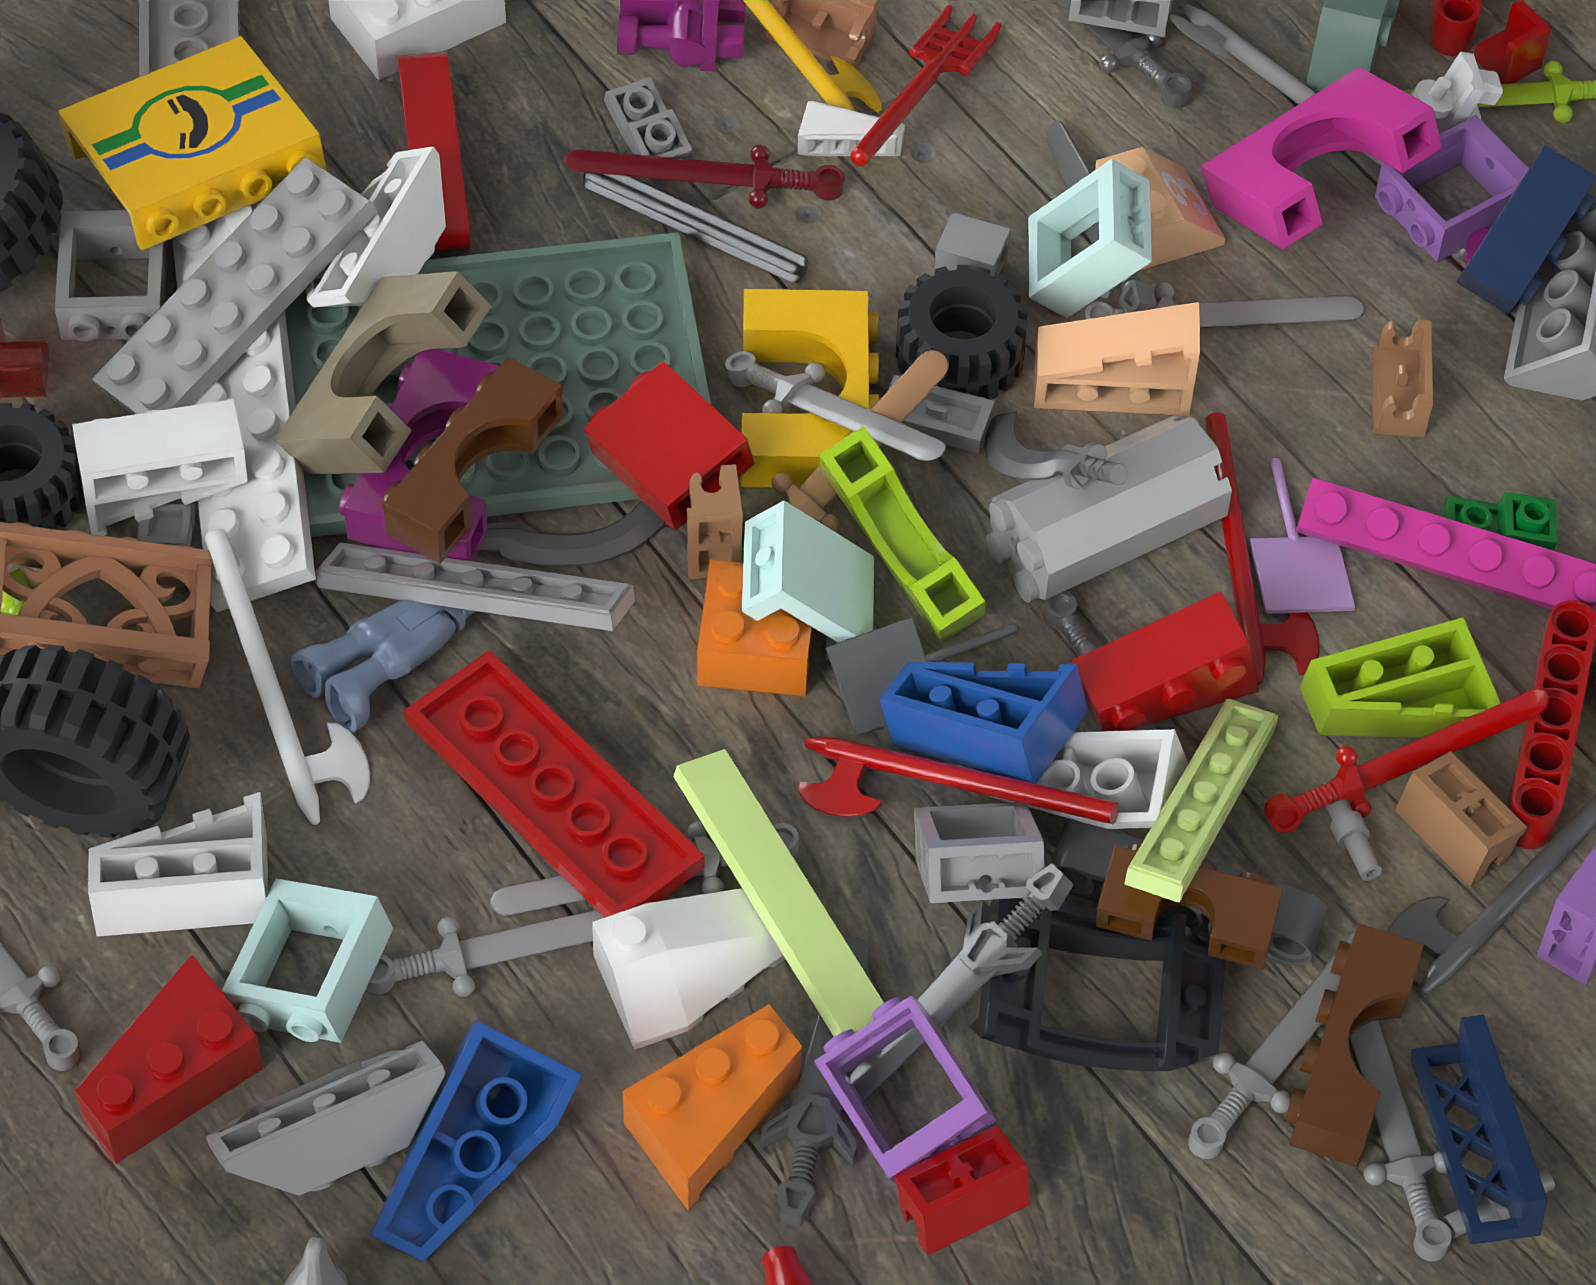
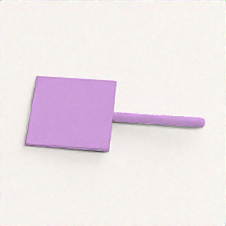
(1299, 571)

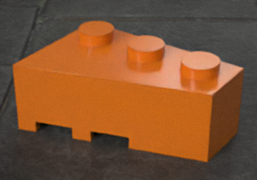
(711, 1100)

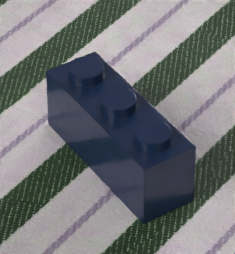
(1529, 231)

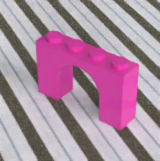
(1356, 113)

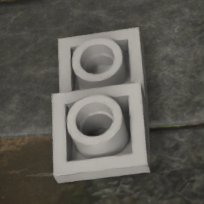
(646, 121)

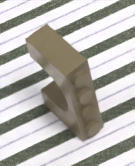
(338, 419)

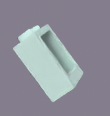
(1113, 198)
(318, 911)

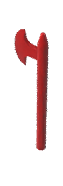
(1295, 635)
(842, 797)

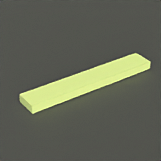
(1201, 801)
(779, 892)

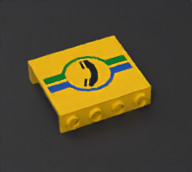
(192, 139)

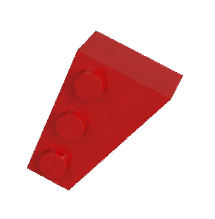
(1169, 667)

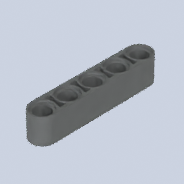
(1084, 858)

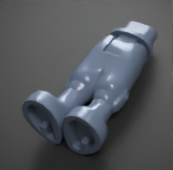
(396, 641)

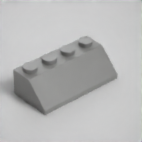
(1556, 331)

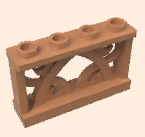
(130, 568)

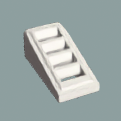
(837, 131)

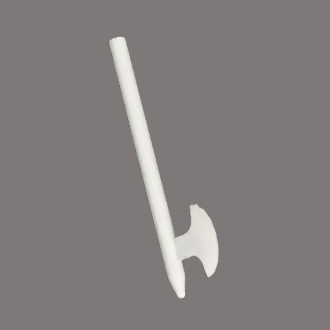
(345, 758)

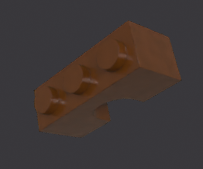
(1238, 907)

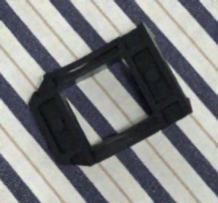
(1188, 996)

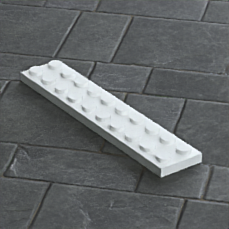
(269, 512)

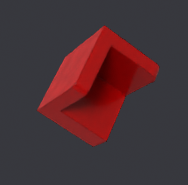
(1518, 48)

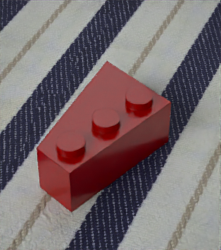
(168, 1064)

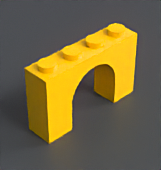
(806, 329)

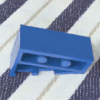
(985, 719)

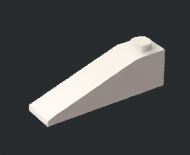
(1121, 767)
(680, 960)

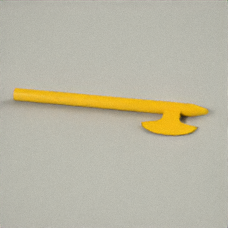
(832, 88)

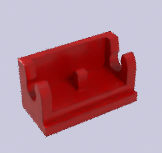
(963, 1189)

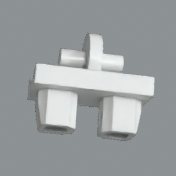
(1459, 91)

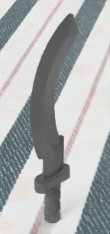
(1077, 464)
(572, 548)

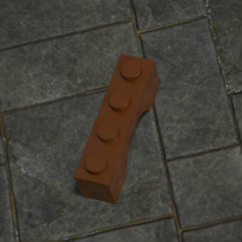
(508, 413)
(1338, 1101)

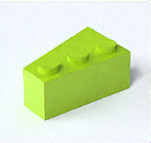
(1400, 685)

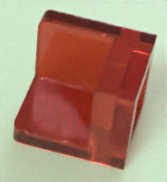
(23, 368)

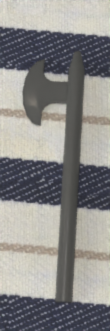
(1420, 919)

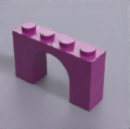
(426, 399)

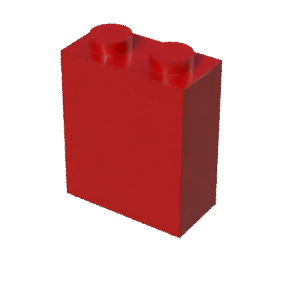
(662, 437)

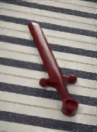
(825, 182)

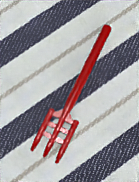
(941, 52)

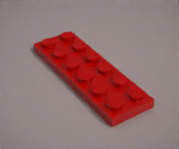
(553, 788)

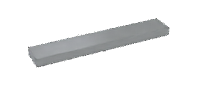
(476, 586)

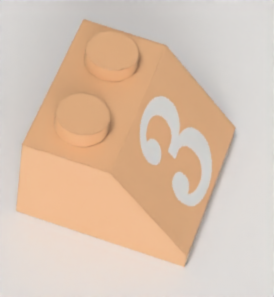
(1178, 214)

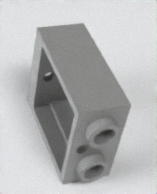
(105, 236)
(977, 840)

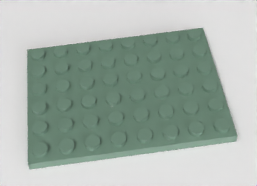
(568, 311)

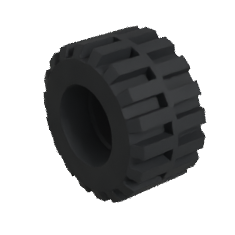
(970, 304)
(46, 448)

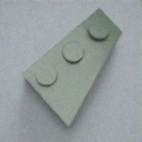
(1349, 38)

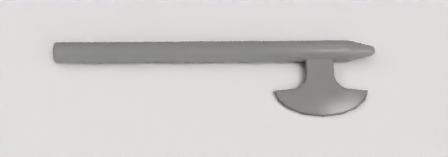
(1216, 37)

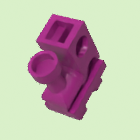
(683, 28)

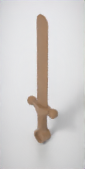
(896, 405)

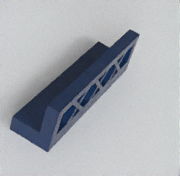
(1501, 1128)

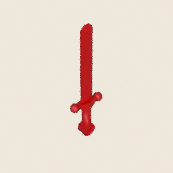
(1352, 781)

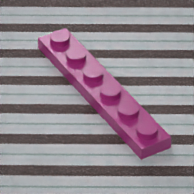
(1445, 547)

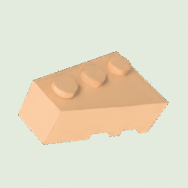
(1120, 362)

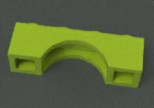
(900, 536)

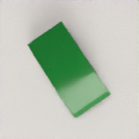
(1516, 516)

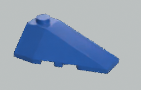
(478, 1129)

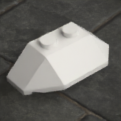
(395, 239)

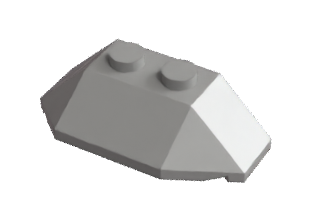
(332, 1123)

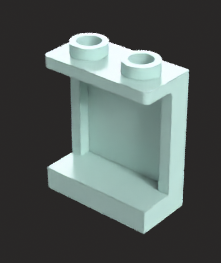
(808, 573)

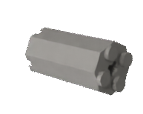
(1069, 535)

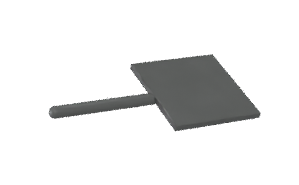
(874, 659)

